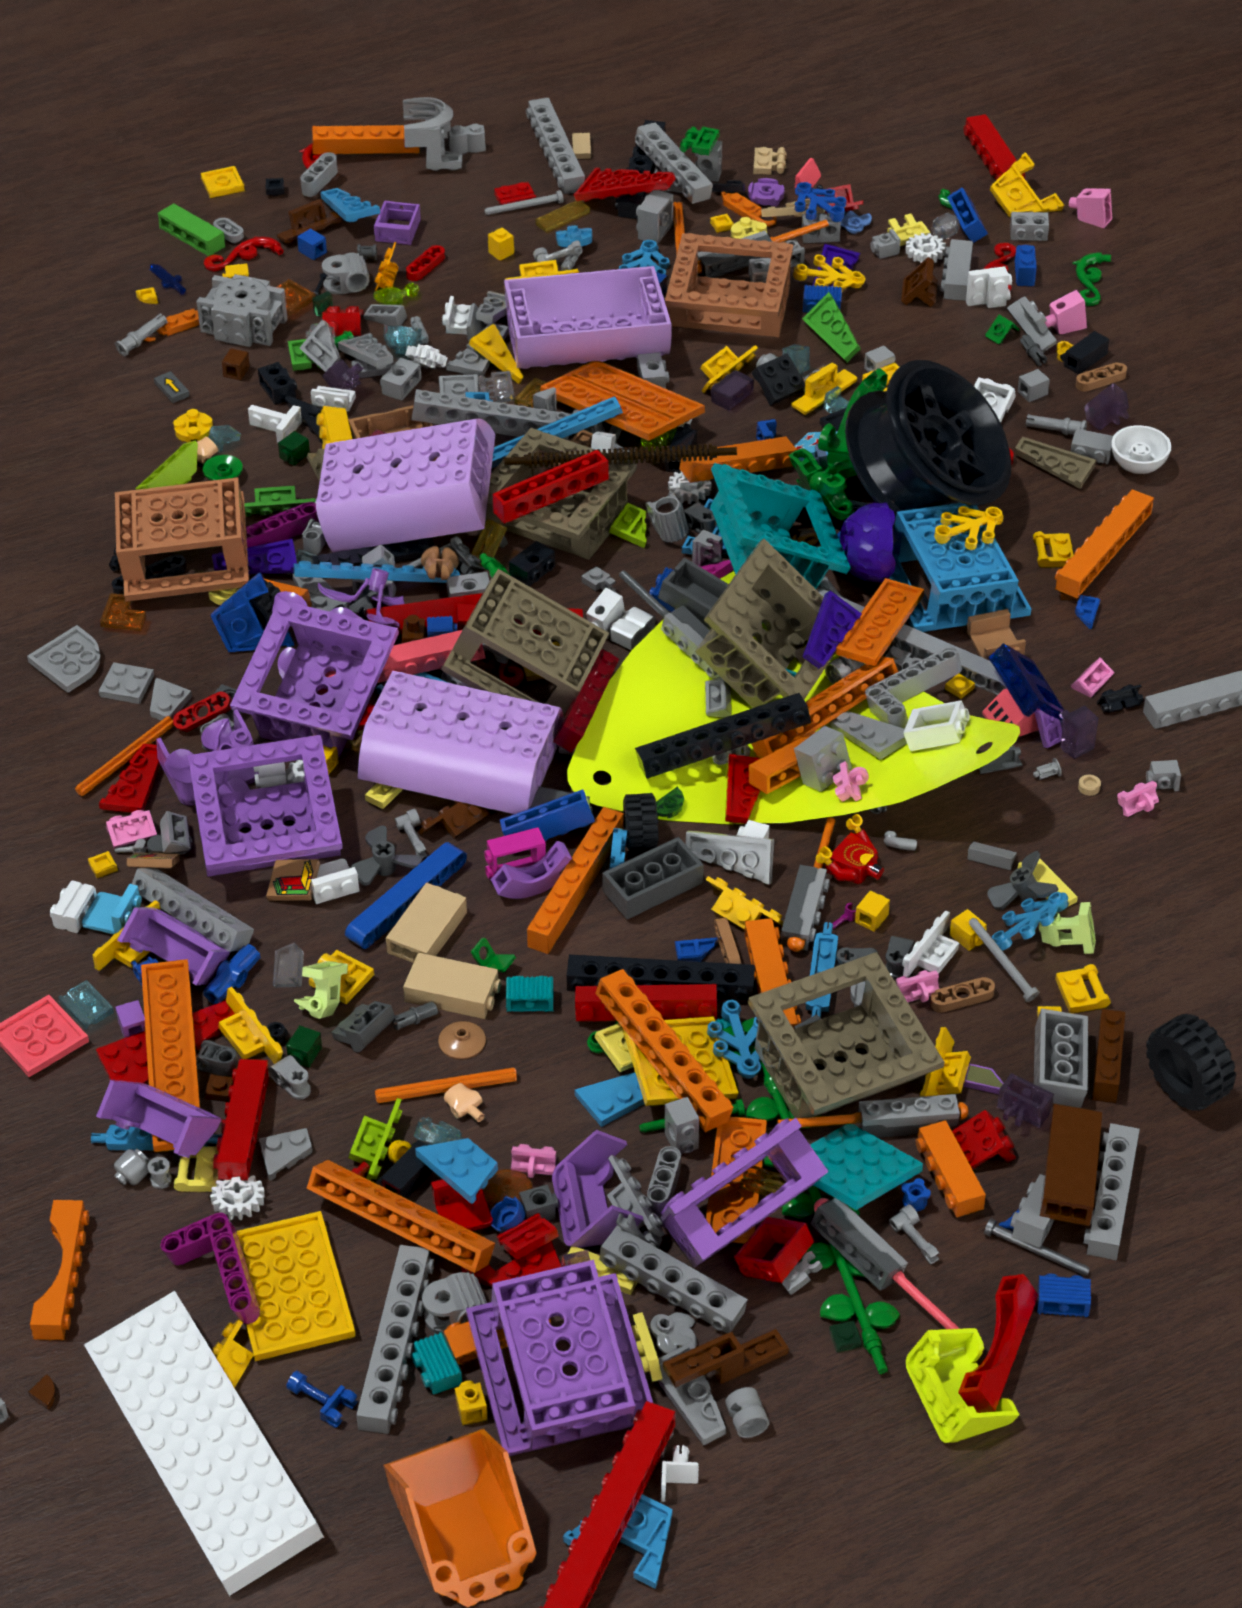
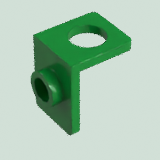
(1000, 329)
(492, 960)

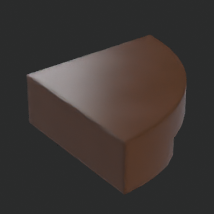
(43, 1392)

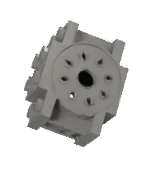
(242, 310)

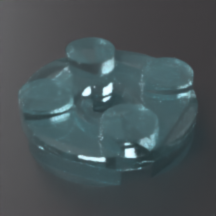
(436, 1133)

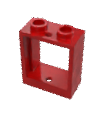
(774, 1230)

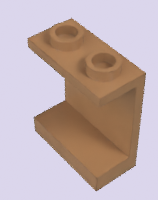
(992, 630)

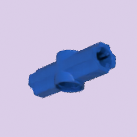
(231, 974)

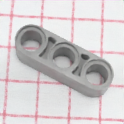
(319, 174)
(664, 1178)

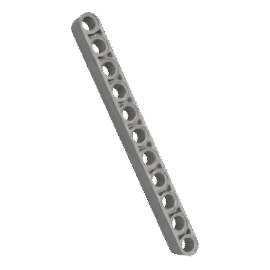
(924, 645)

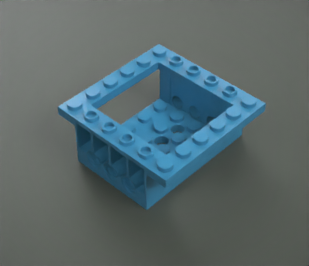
(957, 588)

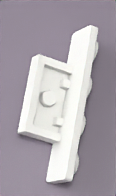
(933, 950)

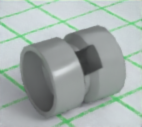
(841, 668)
(747, 1412)

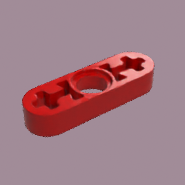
(433, 256)
(191, 723)

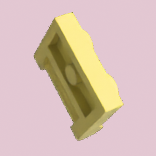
(205, 1175)

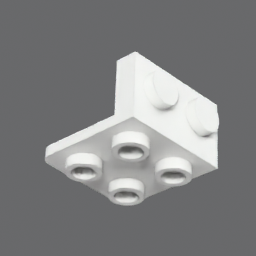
(334, 881)

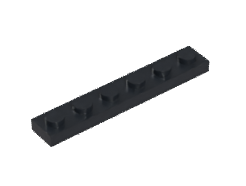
(402, 552)

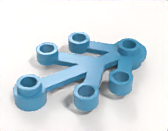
(647, 249)
(1030, 919)
(738, 1041)

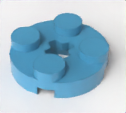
(572, 234)
(618, 847)

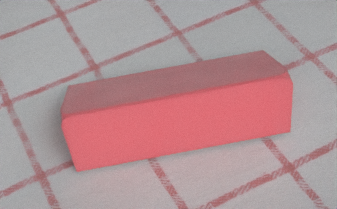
(808, 173)

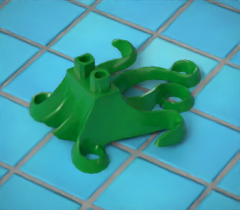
(835, 443)

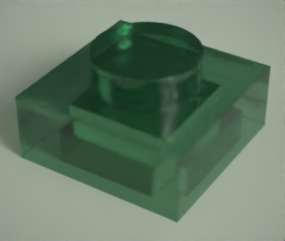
(322, 302)
(845, 1336)

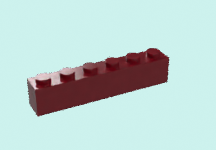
(586, 702)

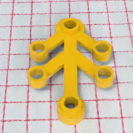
(853, 279)
(991, 517)

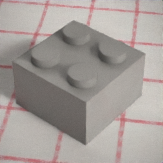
(655, 216)
(821, 757)

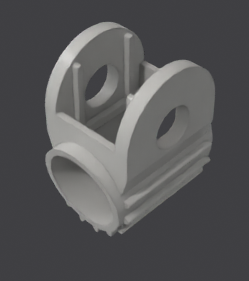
(349, 271)
(670, 525)
(454, 1296)

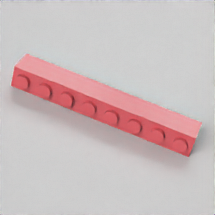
(419, 656)

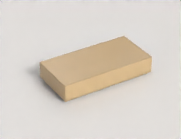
(581, 145)

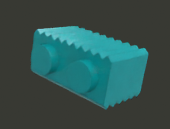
(529, 993)
(437, 1363)

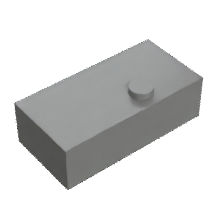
(1062, 1056)

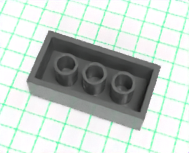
(652, 878)

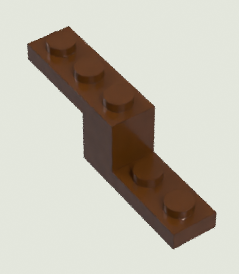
(725, 1358)

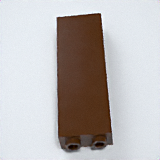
(1071, 1164)

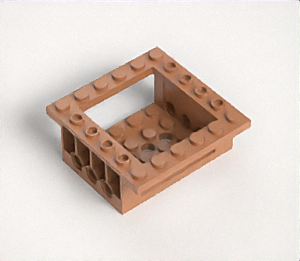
(726, 303)
(220, 525)

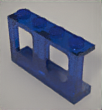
(1025, 682)

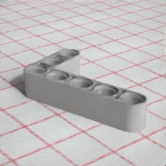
(887, 695)

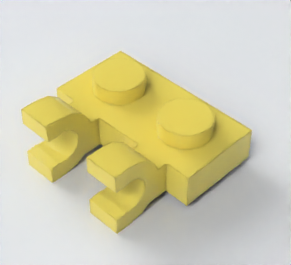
(909, 229)

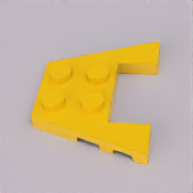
(1017, 196)

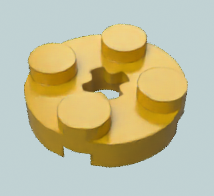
(192, 426)

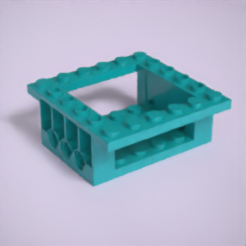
(763, 508)

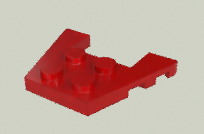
(537, 1261)

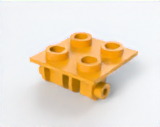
(387, 269)

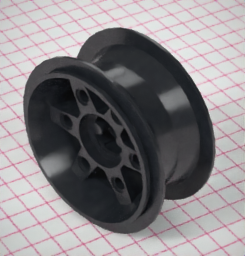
(928, 441)

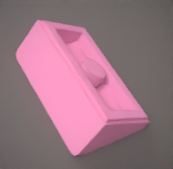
(1093, 678)

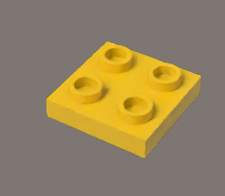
(355, 978)

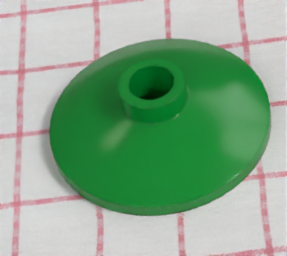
(222, 467)

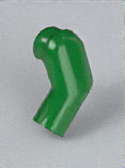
(944, 193)

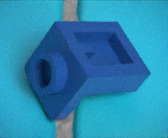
(766, 429)

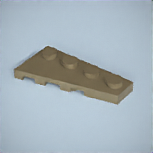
(1059, 462)

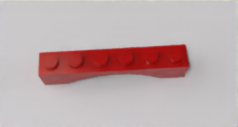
(1013, 1310)

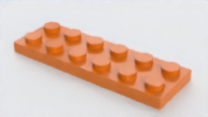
(880, 622)
(731, 1199)

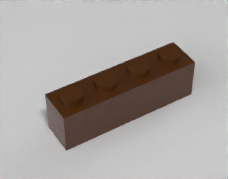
(1108, 1056)

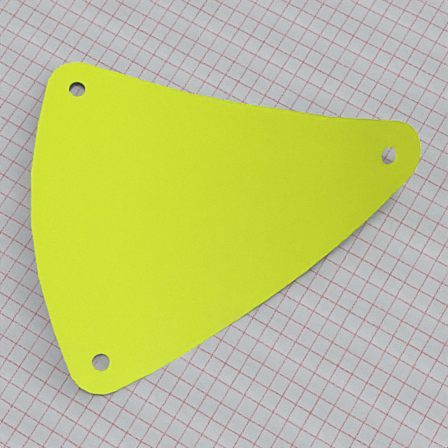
(663, 694)

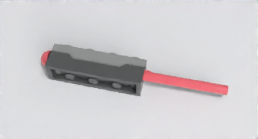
(868, 1251)

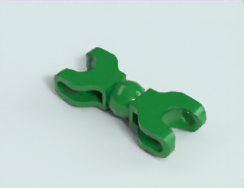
(829, 486)

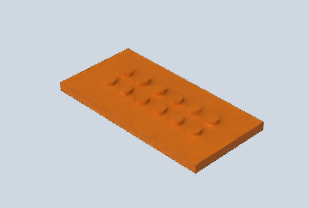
(645, 406)

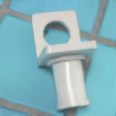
(678, 1470)

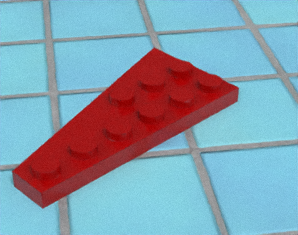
(620, 182)
(128, 1057)

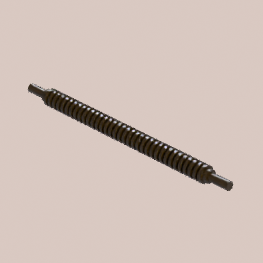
(637, 455)

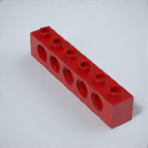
(550, 486)

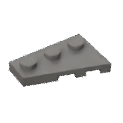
(492, 308)

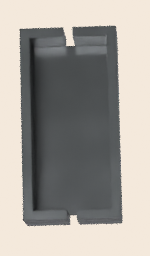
(693, 588)

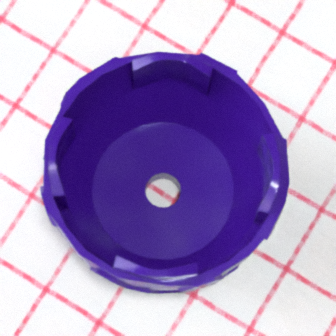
(869, 542)

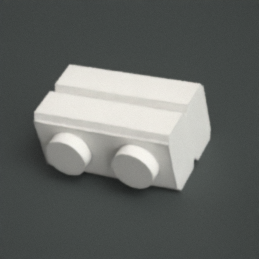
(72, 906)

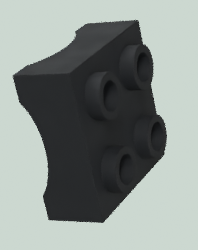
(779, 379)

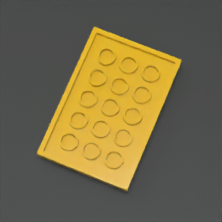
(294, 1287)

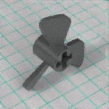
(383, 858)
(1022, 884)

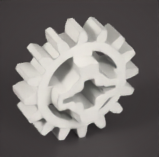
(925, 245)
(426, 356)
(688, 491)
(237, 1197)

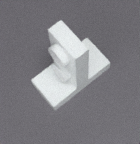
(275, 421)

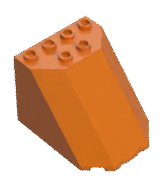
(464, 1517)

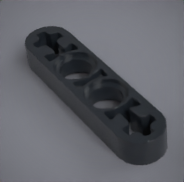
(176, 565)

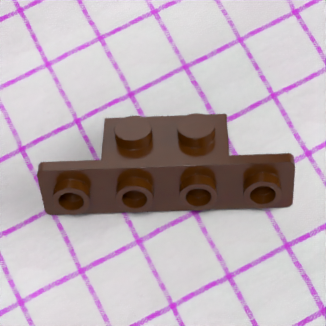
(306, 217)
(456, 819)

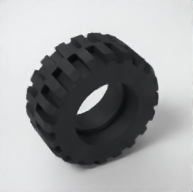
(1191, 1062)

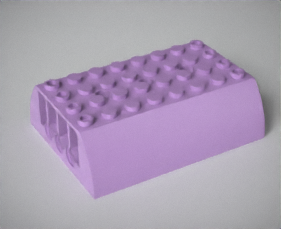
(586, 317)
(410, 500)
(453, 757)

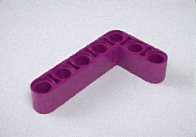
(281, 526)
(217, 1235)

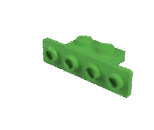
(274, 500)

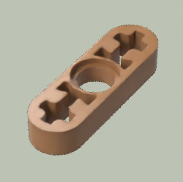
(1089, 380)
(726, 941)
(955, 1002)

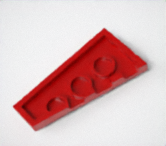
(135, 782)
(739, 792)

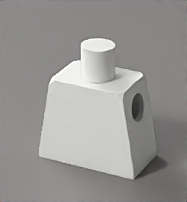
(606, 610)

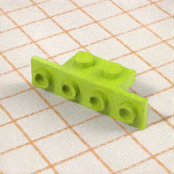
(371, 1141)

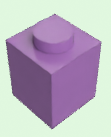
(130, 1018)

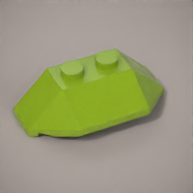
(175, 469)

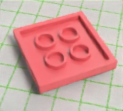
(40, 1035)

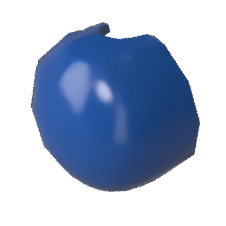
(507, 1214)

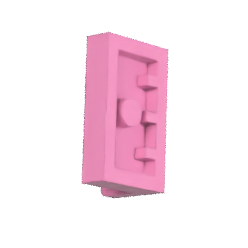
(128, 829)

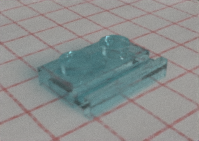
(86, 1004)

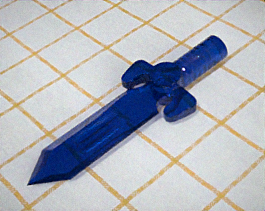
(168, 279)

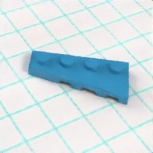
(348, 206)
(611, 1098)

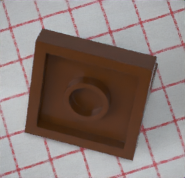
(920, 284)

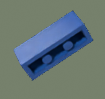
(967, 215)

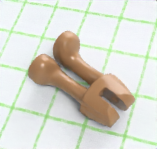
(437, 567)

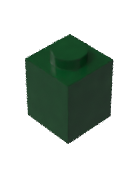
(293, 448)
(304, 1045)

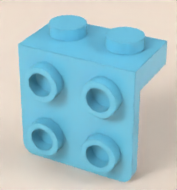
(111, 912)

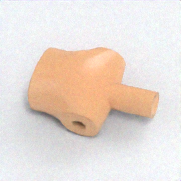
(206, 450)
(464, 1101)

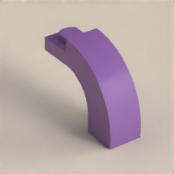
(534, 879)

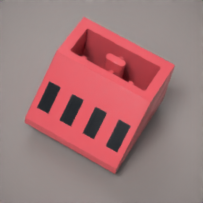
(1006, 710)

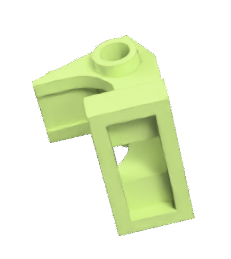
(1080, 925)
(327, 993)

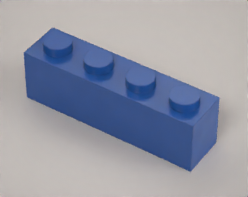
(553, 817)

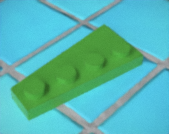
(832, 327)

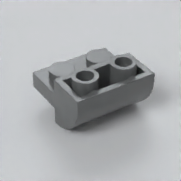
(364, 1025)

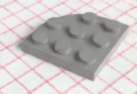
(68, 658)

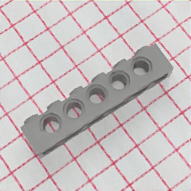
(669, 158)
(192, 909)
(1113, 1191)
(686, 1280)

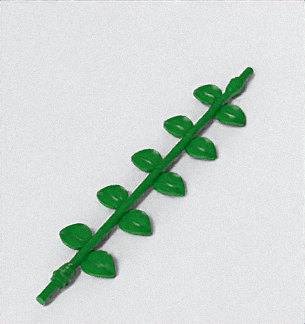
(838, 1306)

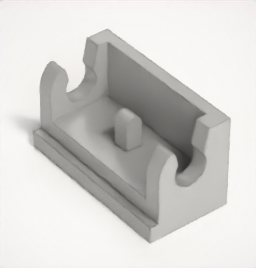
(707, 549)

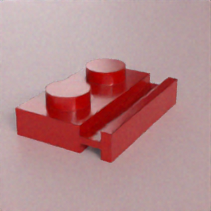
(514, 193)
(527, 1236)

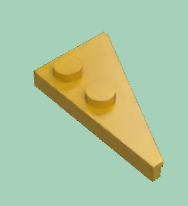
(492, 347)

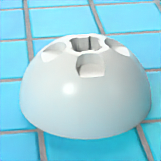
(1140, 448)

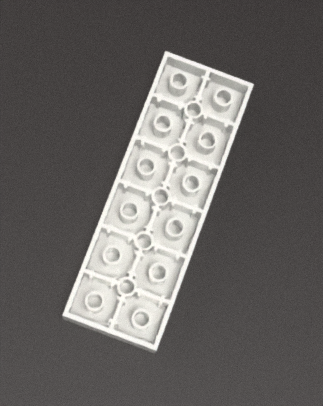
(203, 1443)

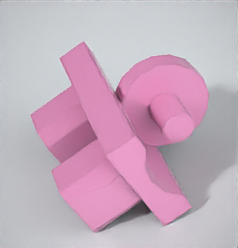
(849, 781)
(1141, 798)
(918, 986)
(533, 1160)

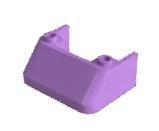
(239, 738)
(173, 940)
(158, 1114)
(581, 1195)

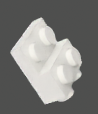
(988, 287)
(998, 395)

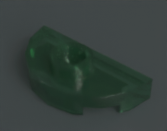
(670, 804)

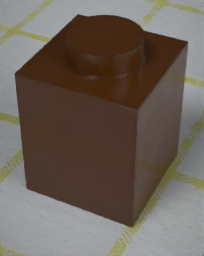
(235, 364)

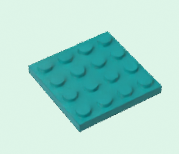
(861, 1166)

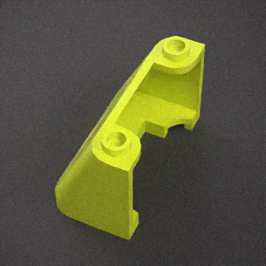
(937, 1371)

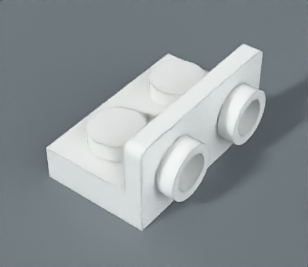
(456, 317)

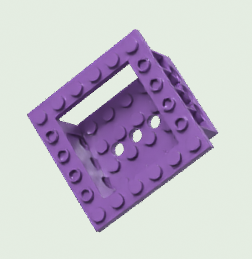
(325, 644)
(305, 803)
(792, 1159)
(603, 1349)

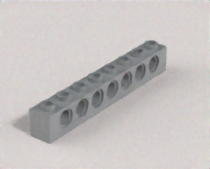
(555, 145)
(501, 417)
(410, 1279)

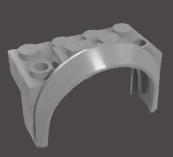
(432, 130)

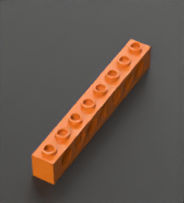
(831, 703)
(664, 1049)
(401, 1216)

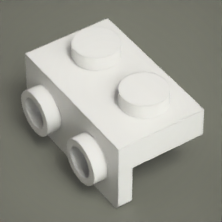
(332, 397)

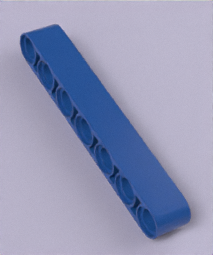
(391, 906)

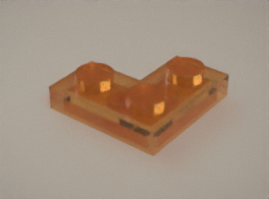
(119, 616)

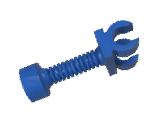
(328, 1413)

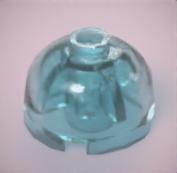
(401, 337)

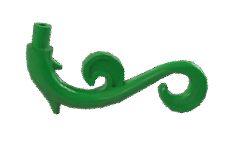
(1093, 275)

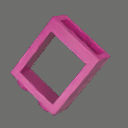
(512, 844)

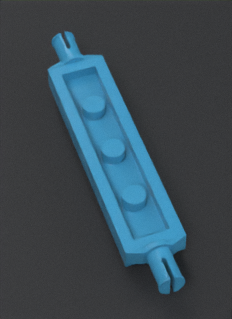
(822, 959)
(134, 1138)

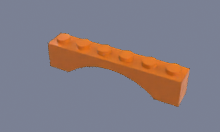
(51, 1312)

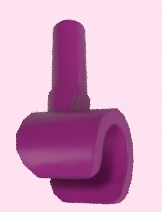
(849, 915)

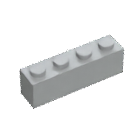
(956, 269)

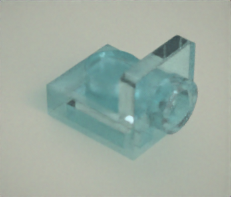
(834, 401)
(222, 435)

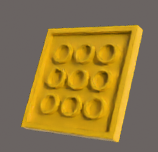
(694, 1035)

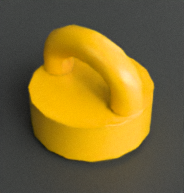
(397, 1150)

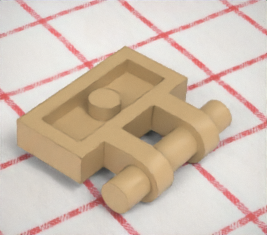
(763, 160)

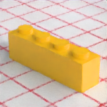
(333, 425)

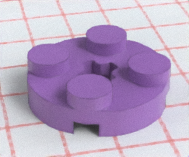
(772, 197)

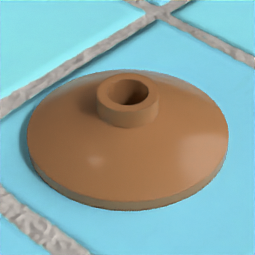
(462, 1040)

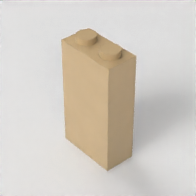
(426, 923)
(452, 985)

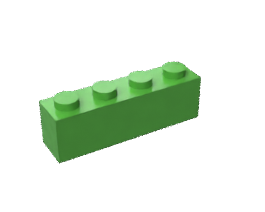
(191, 229)

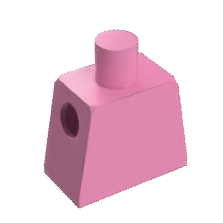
(1093, 206)
(1067, 313)

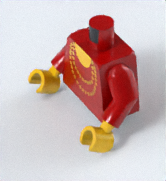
(853, 857)

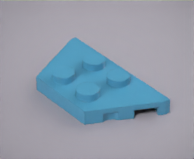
(460, 1165)

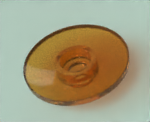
(505, 1183)

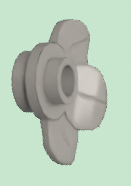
(676, 1332)

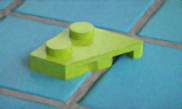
(631, 525)

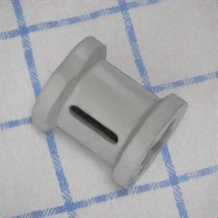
(159, 1171)

